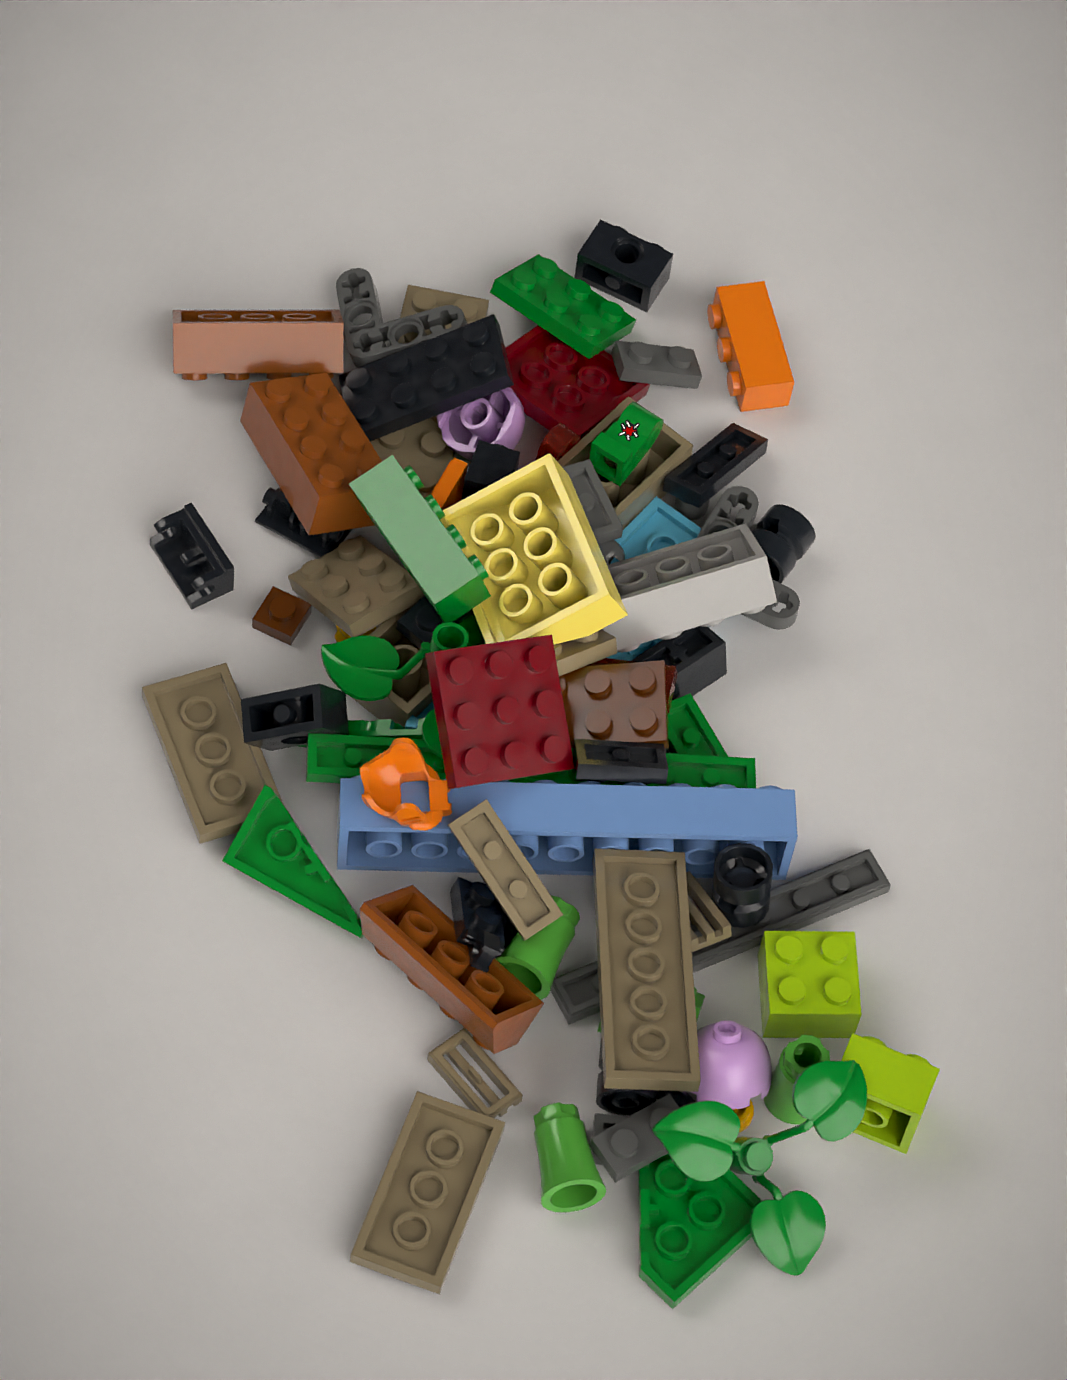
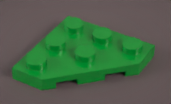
(688, 1227)

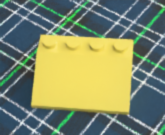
(537, 556)

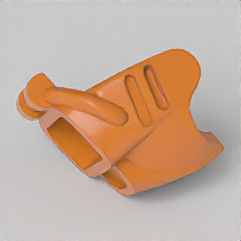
(383, 782)

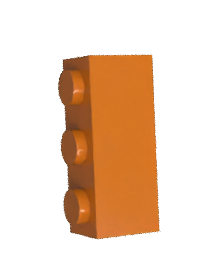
(751, 346)

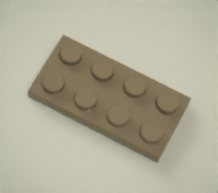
(205, 748)
(427, 1192)

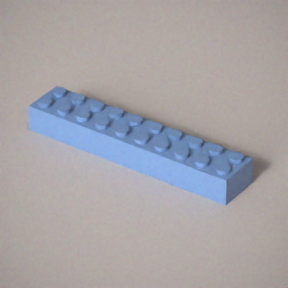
(565, 823)

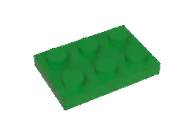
(563, 306)

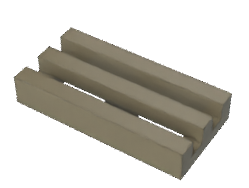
(710, 911)
(498, 1106)

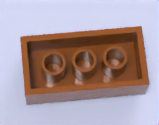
(311, 448)

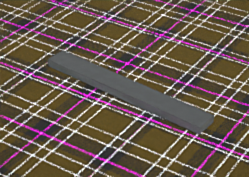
(790, 909)

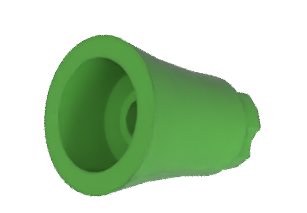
(538, 957)
(792, 1062)
(565, 1160)

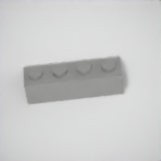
(690, 586)

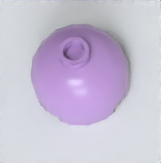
(490, 419)
(732, 1064)

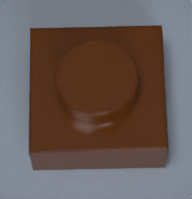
(281, 615)

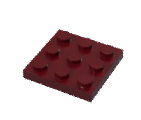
(563, 384)
(499, 711)

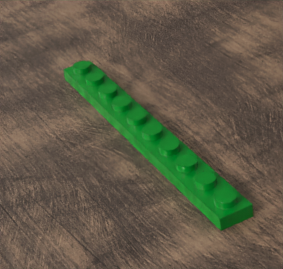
(341, 756)

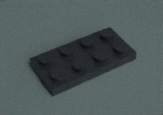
(428, 378)

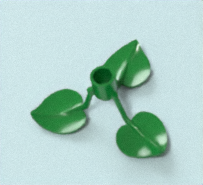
(367, 665)
(706, 1144)

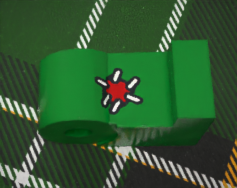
(625, 442)

